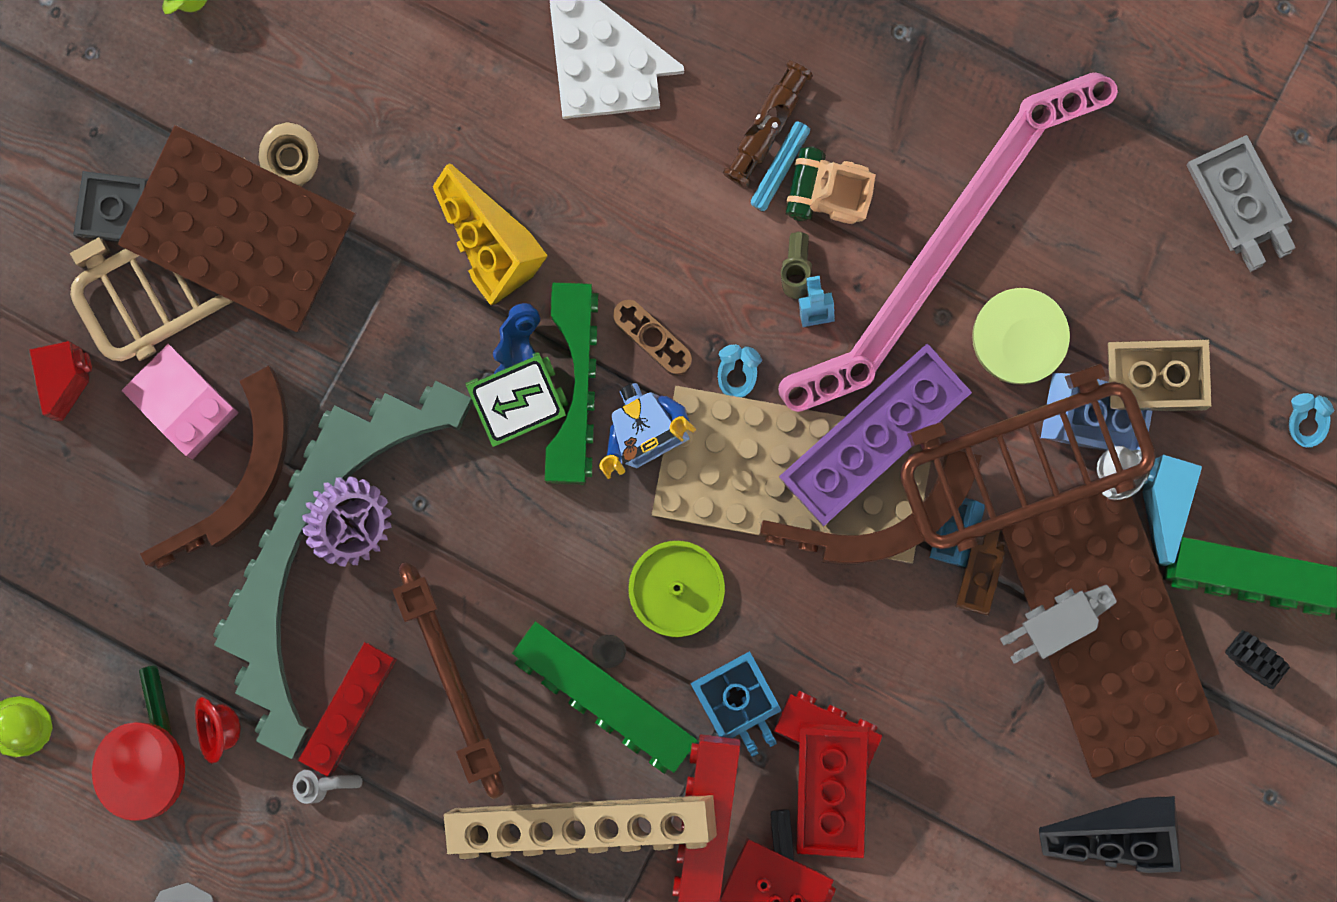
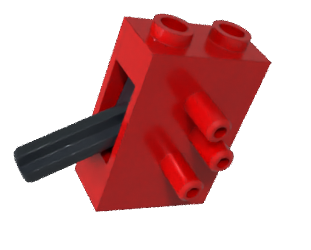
(774, 874)

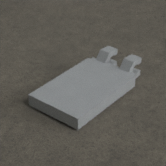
(1243, 200)

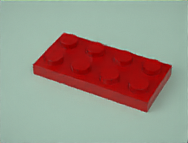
(832, 790)

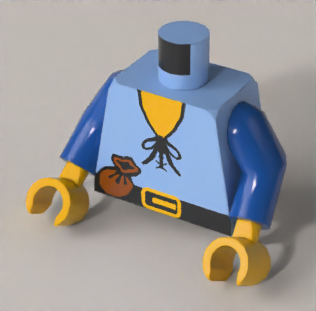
(644, 429)

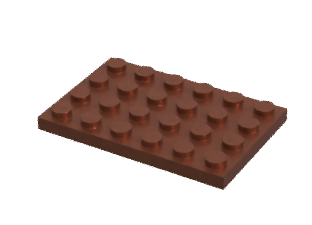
(236, 228)

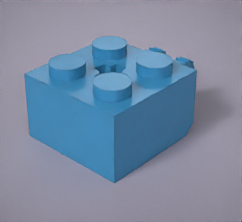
(756, 704)

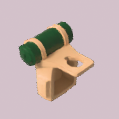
(829, 188)

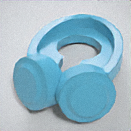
(728, 357)
(1302, 404)

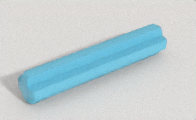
(780, 166)

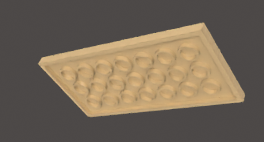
(734, 465)

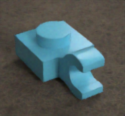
(817, 306)

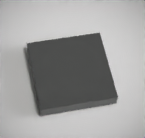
(106, 205)

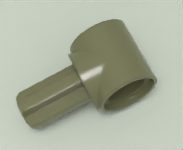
(796, 265)

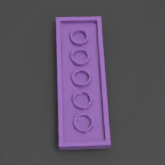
(874, 435)

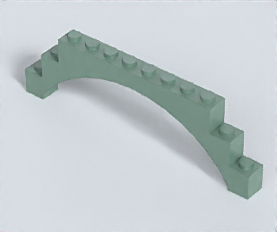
(256, 612)

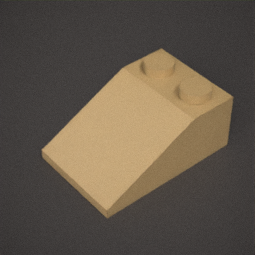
(1162, 374)

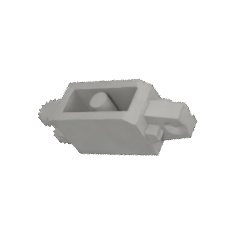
(1063, 623)

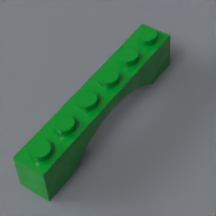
(567, 453)

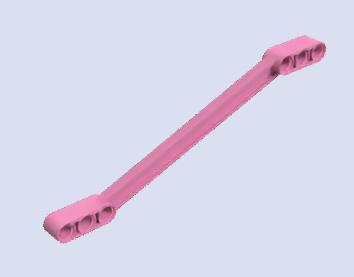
(946, 242)

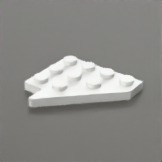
(605, 61)

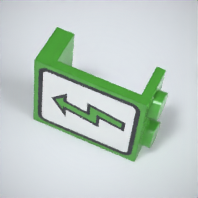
(517, 399)

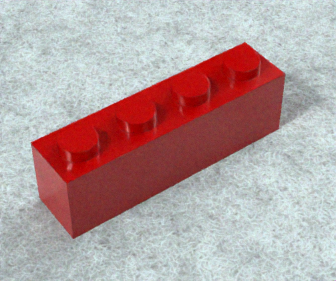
(347, 709)

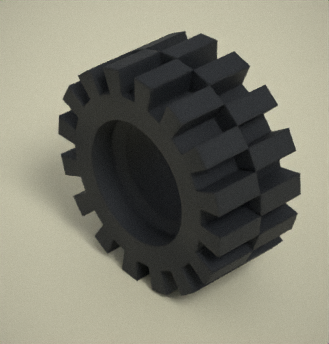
(1257, 659)

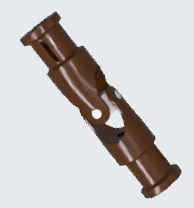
(765, 128)

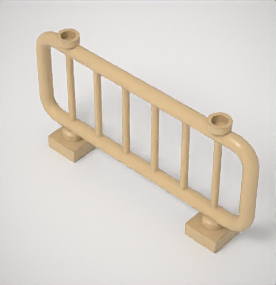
(92, 256)

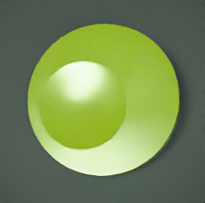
(676, 588)

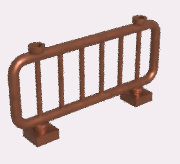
(1089, 393)
(479, 757)

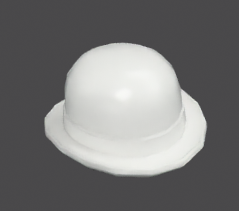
(1127, 459)

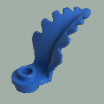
(514, 336)

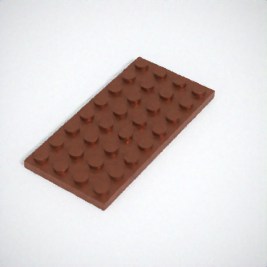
(1132, 677)

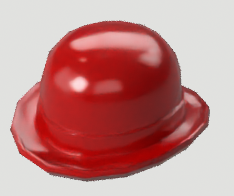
(216, 728)

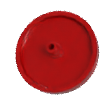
(138, 771)

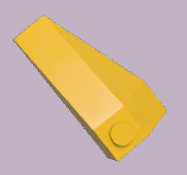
(496, 244)

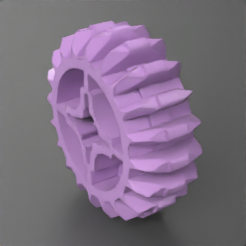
(326, 539)

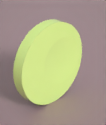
(1021, 336)

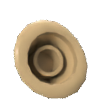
(289, 153)

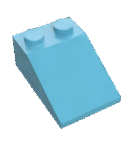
(1167, 504)

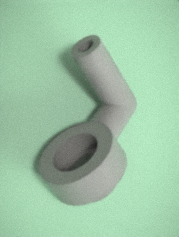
(312, 786)

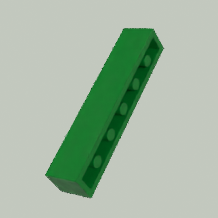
(604, 697)

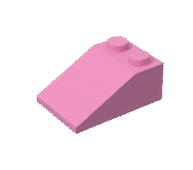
(179, 402)

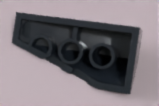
(1129, 833)

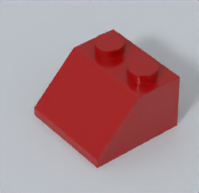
(60, 377)

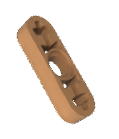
(639, 315)

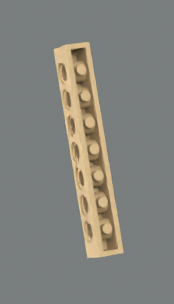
(695, 811)

